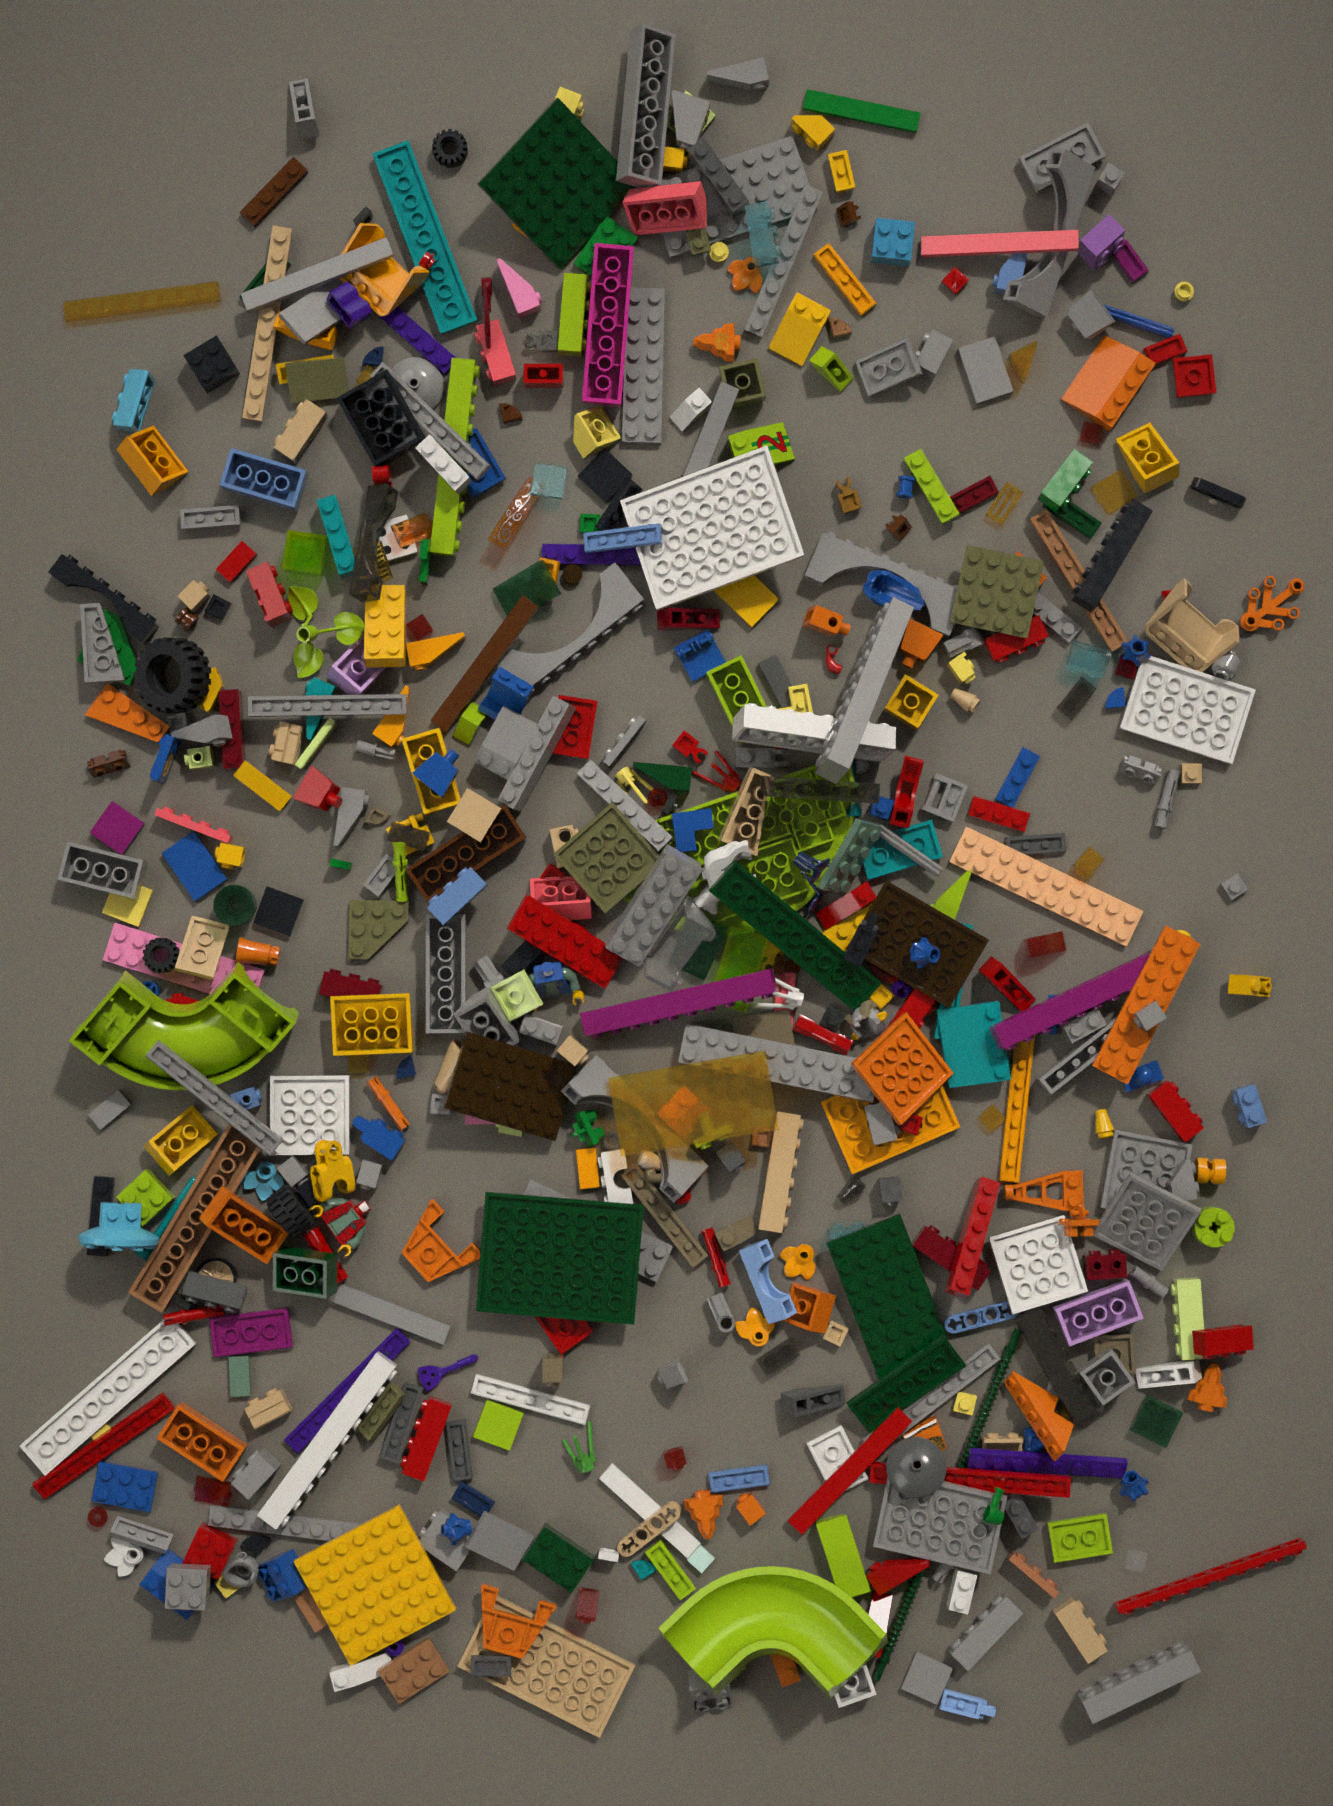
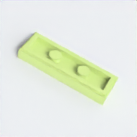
(316, 743)

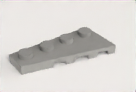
(99, 652)

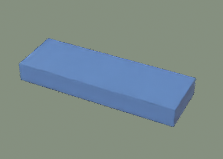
(739, 1478)

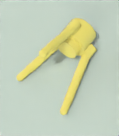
(626, 777)

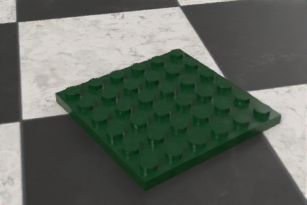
(556, 183)

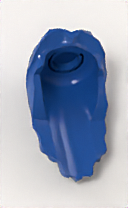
(885, 585)

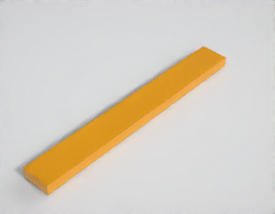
(1016, 1111)

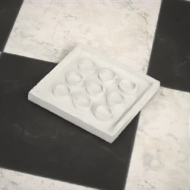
(310, 1111)
(1037, 1265)

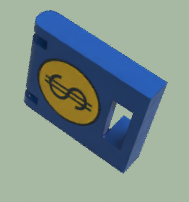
(164, 758)

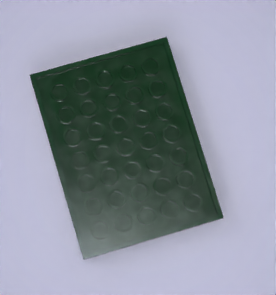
(559, 1257)

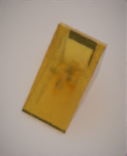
(1021, 360)

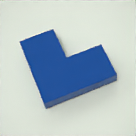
(686, 823)

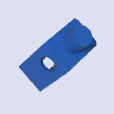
(438, 772)

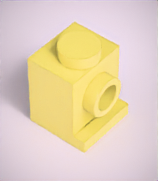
(962, 669)

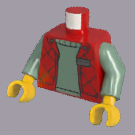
(344, 1221)

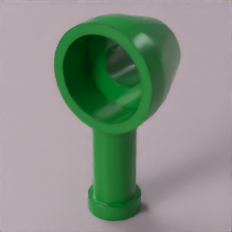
(992, 1514)

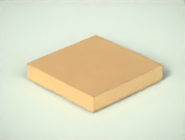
(474, 815)

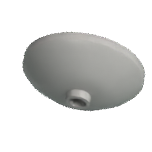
(429, 379)

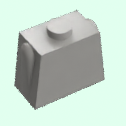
(1090, 316)

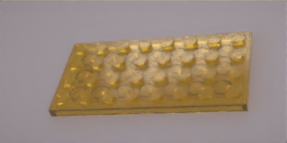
(693, 1103)

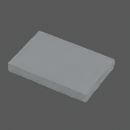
(888, 367)
(985, 370)
(499, 1540)

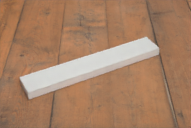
(530, 1399)
(646, 1506)

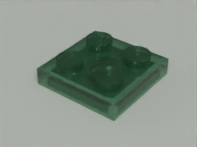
(1156, 1420)

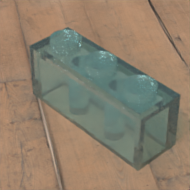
(762, 234)

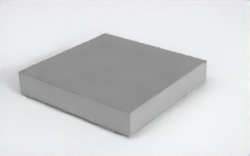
(926, 1677)

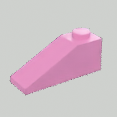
(520, 291)

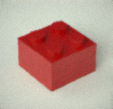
(211, 1548)

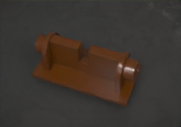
(100, 766)

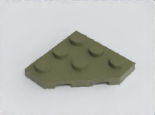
(373, 925)

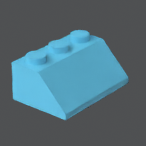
(133, 401)

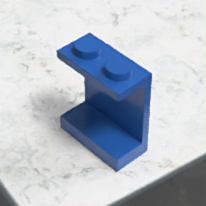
(505, 691)

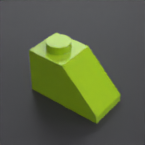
(831, 368)

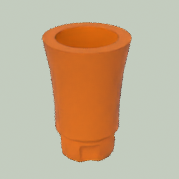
(256, 953)

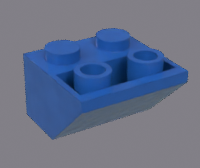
(281, 1576)

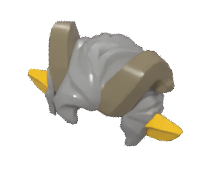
(866, 1020)

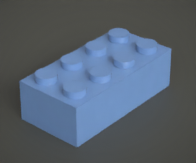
(264, 479)

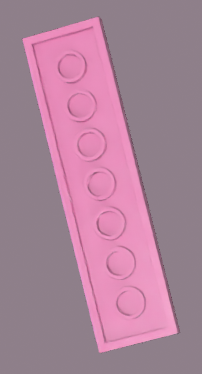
(126, 950)

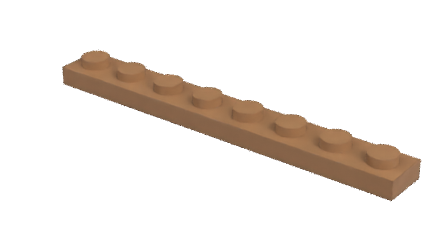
(1072, 571)

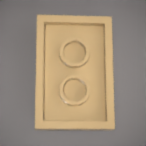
(202, 947)

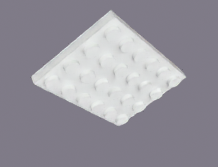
(1187, 709)

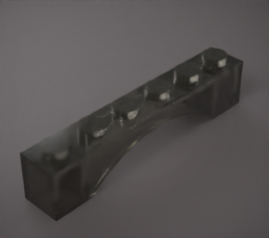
(379, 506)

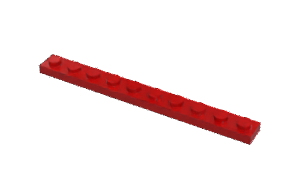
(989, 1479)
(1218, 1574)

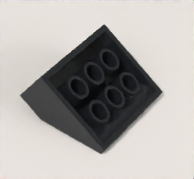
(381, 419)

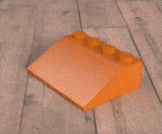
(1108, 382)

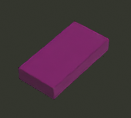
(1130, 262)

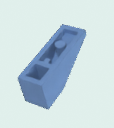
(1009, 271)

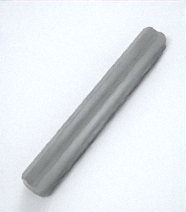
(910, 851)

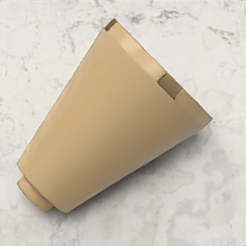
(447, 1068)

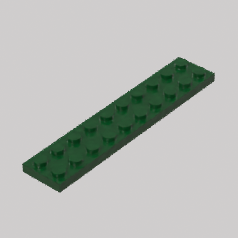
(793, 935)

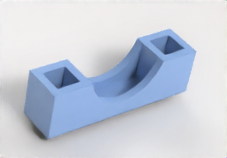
(774, 1303)

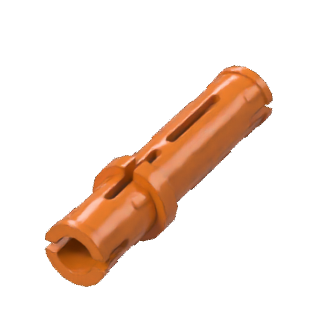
(390, 1106)

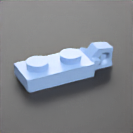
(965, 1704)

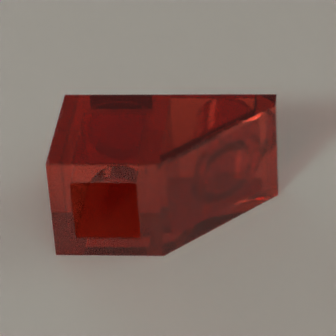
(587, 1605)

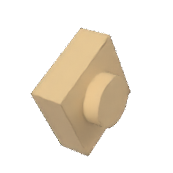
(1191, 773)
(835, 1333)

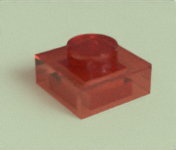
(1091, 433)
(419, 627)

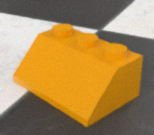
(152, 460)

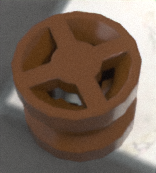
(186, 619)

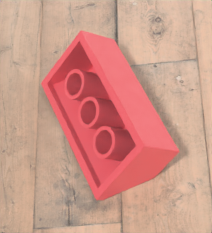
(666, 208)

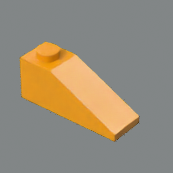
(428, 651)
(392, 727)

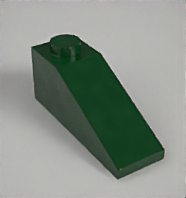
(670, 776)

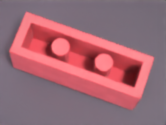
(497, 357)

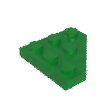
(122, 646)

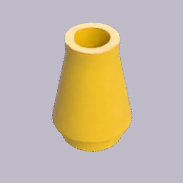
(1103, 1124)

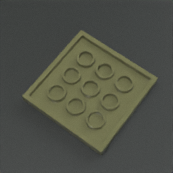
(997, 591)
(607, 857)

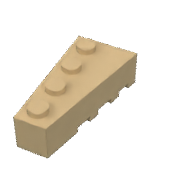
(746, 813)

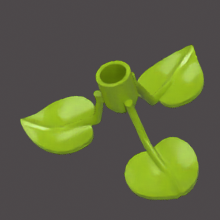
(306, 657)

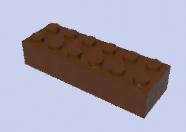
(463, 851)

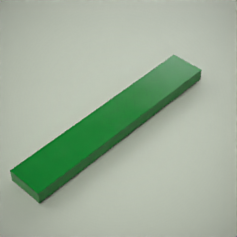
(861, 111)

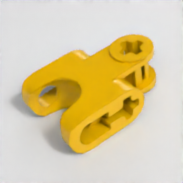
(331, 1168)

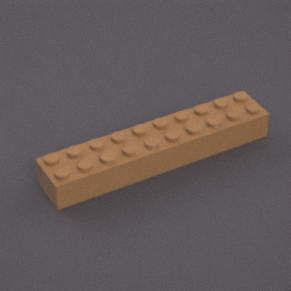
(186, 1232)

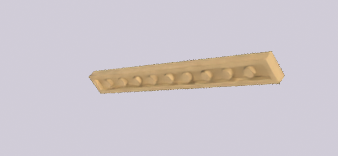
(265, 333)

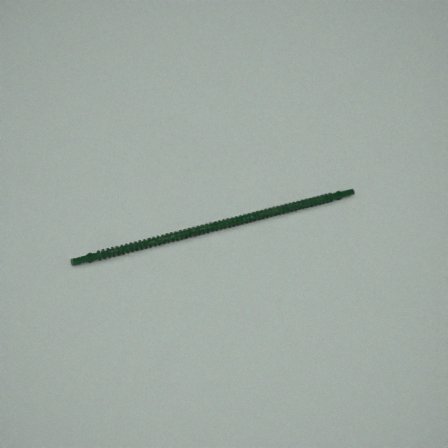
(1009, 1350)

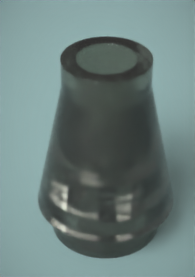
(851, 1189)

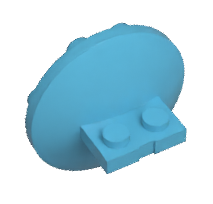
(119, 1229)

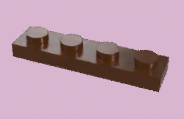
(273, 191)

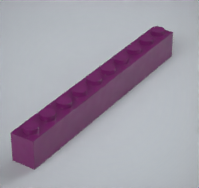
(678, 1002)
(1067, 1004)

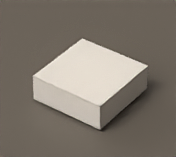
(608, 1554)

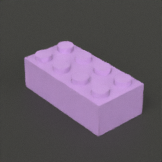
(1097, 1312)

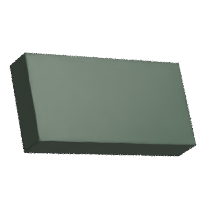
(239, 1376)

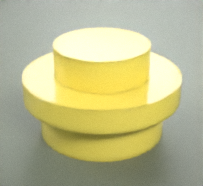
(719, 252)
(1184, 291)

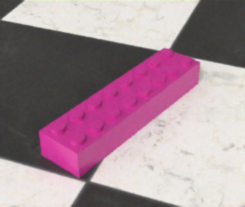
(607, 325)

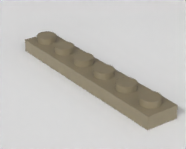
(664, 1214)

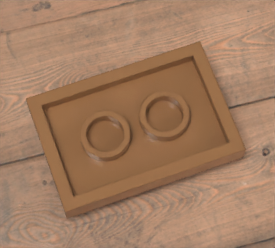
(413, 1670)

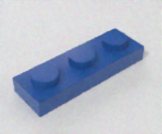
(1017, 777)

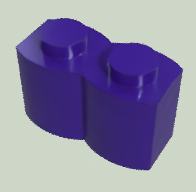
(349, 305)

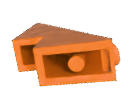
(1038, 1409)

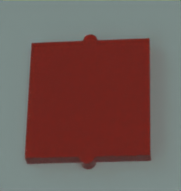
(212, 1491)

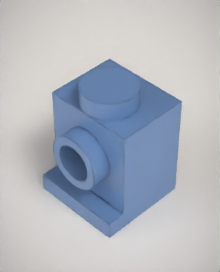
(254, 1094)

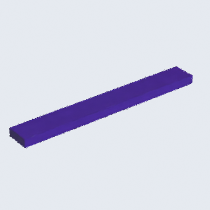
(315, 1420)

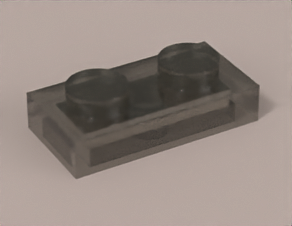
(1076, 698)
(410, 836)
(777, 1357)

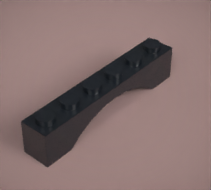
(72, 575)

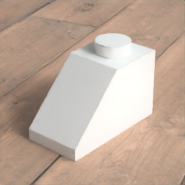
(691, 409)

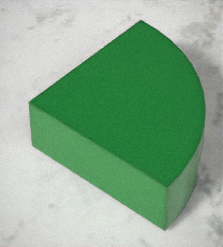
(340, 864)

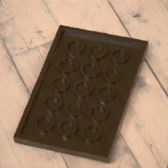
(905, 921)
(509, 1086)

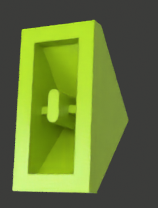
(469, 724)

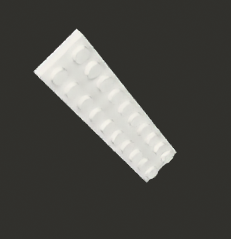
(106, 1395)

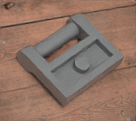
(950, 800)

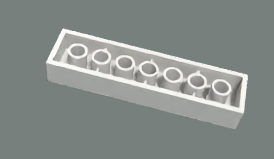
(806, 731)

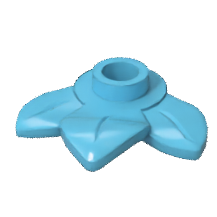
(264, 1183)

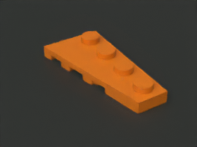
(122, 712)

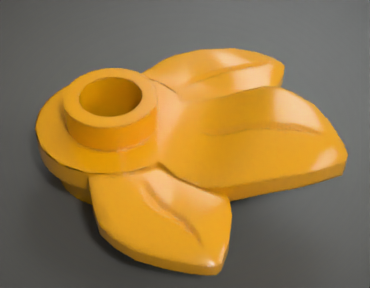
(796, 1263)
(754, 1324)

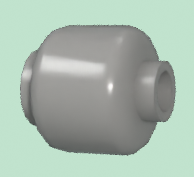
(1226, 666)

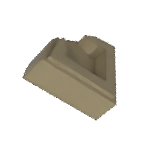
(376, 816)

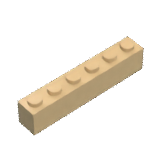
(779, 1172)

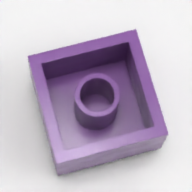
(1101, 242)

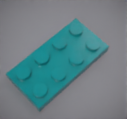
(887, 859)

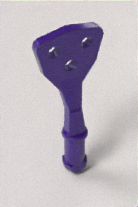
(440, 1372)

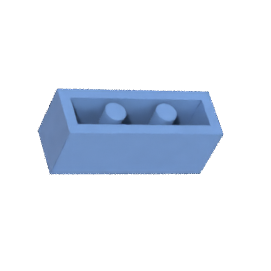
(456, 895)

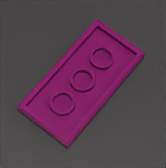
(251, 1332)

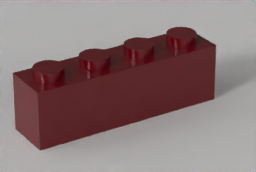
(234, 749)
(944, 1251)

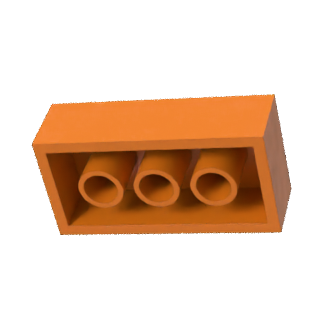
(243, 1224)
(202, 1441)

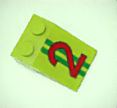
(771, 435)

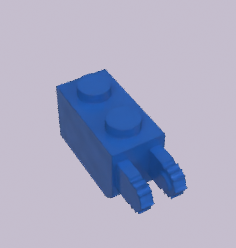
(379, 1136)

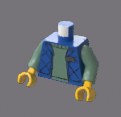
(554, 979)

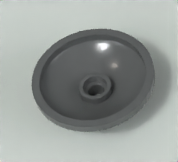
(914, 1481)

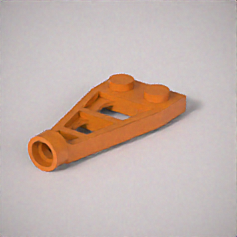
(1071, 1188)

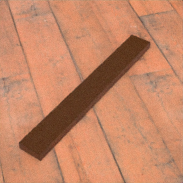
(484, 663)

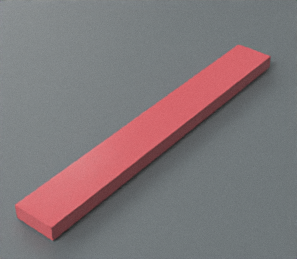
(1000, 243)

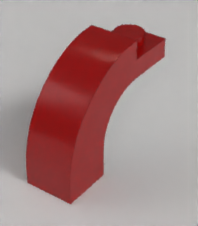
(906, 791)

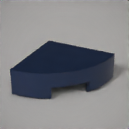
(374, 357)
(406, 1068)

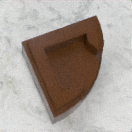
(509, 413)

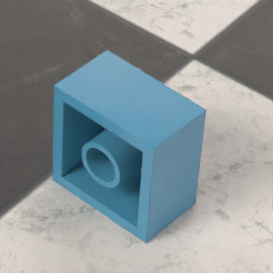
(892, 242)

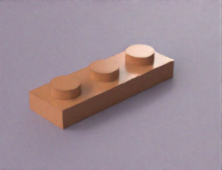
(1034, 1573)

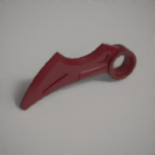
(486, 284)

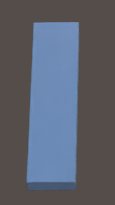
(622, 538)

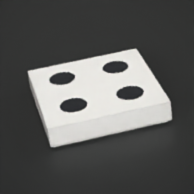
(390, 544)

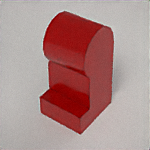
(382, 475)

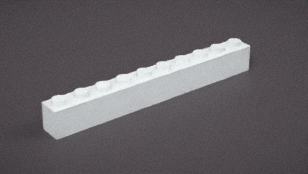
(327, 1440)

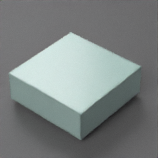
(700, 1558)

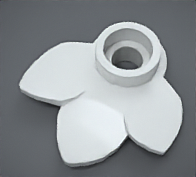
(121, 1556)

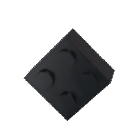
(211, 364)

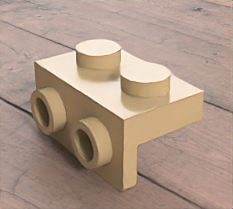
(1010, 1442)

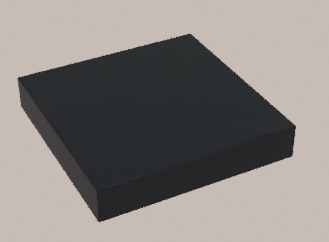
(604, 475)
(278, 911)

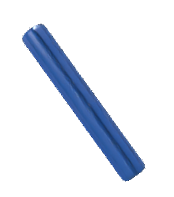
(1140, 322)

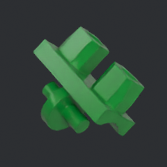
(584, 1130)

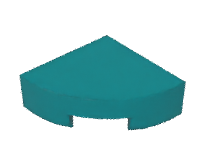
(643, 1568)

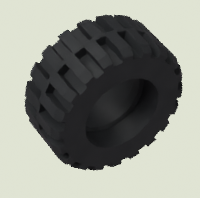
(151, 671)

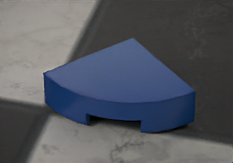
(1115, 699)

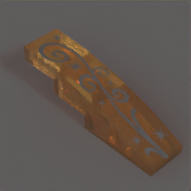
(514, 516)

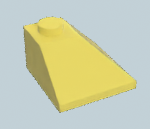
(593, 431)

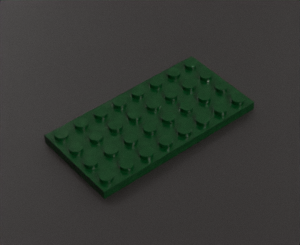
(886, 1292)

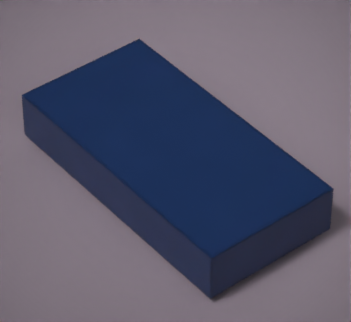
(472, 1499)

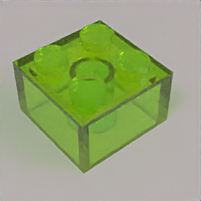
(305, 553)

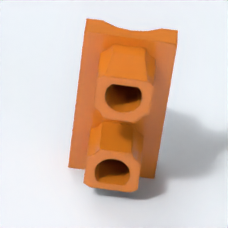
(1071, 1224)

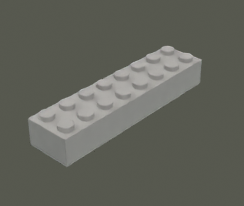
(645, 106)

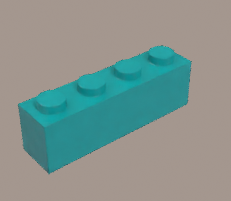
(337, 535)

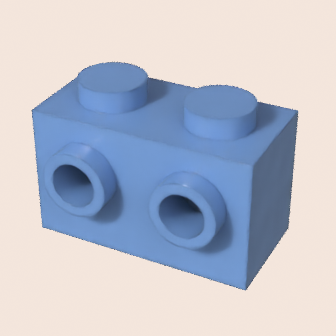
(1249, 1106)

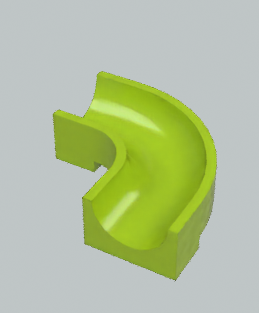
(215, 1035)
(776, 1614)

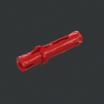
(718, 1264)
(191, 1315)

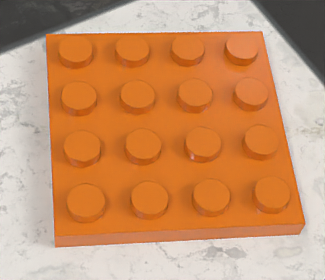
(902, 1068)

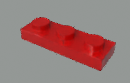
(998, 814)

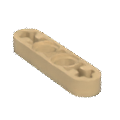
(647, 1526)

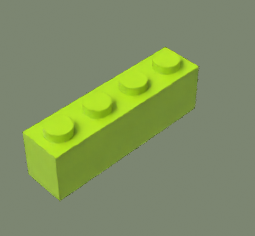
(573, 314)

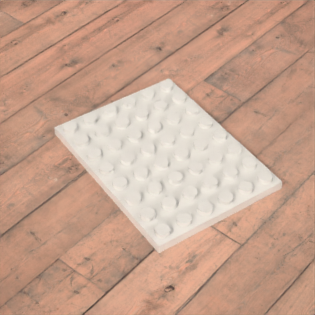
(714, 528)

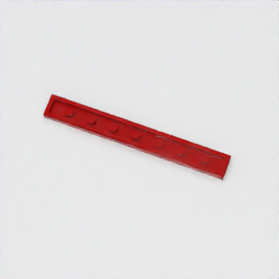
(103, 1445)
(849, 1470)

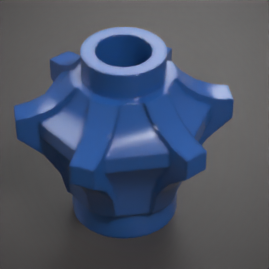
(1139, 645)
(924, 953)
(1032, 1442)
(1133, 1485)
(456, 1528)

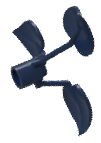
(807, 864)

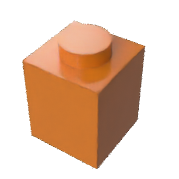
(750, 1507)

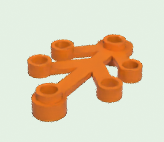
(1269, 606)

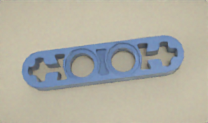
(981, 1317)

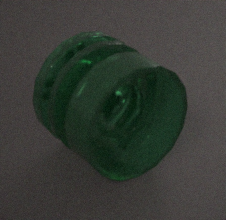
(226, 897)

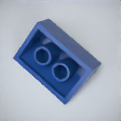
(156, 1579)

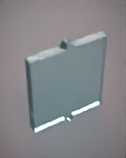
(548, 481)

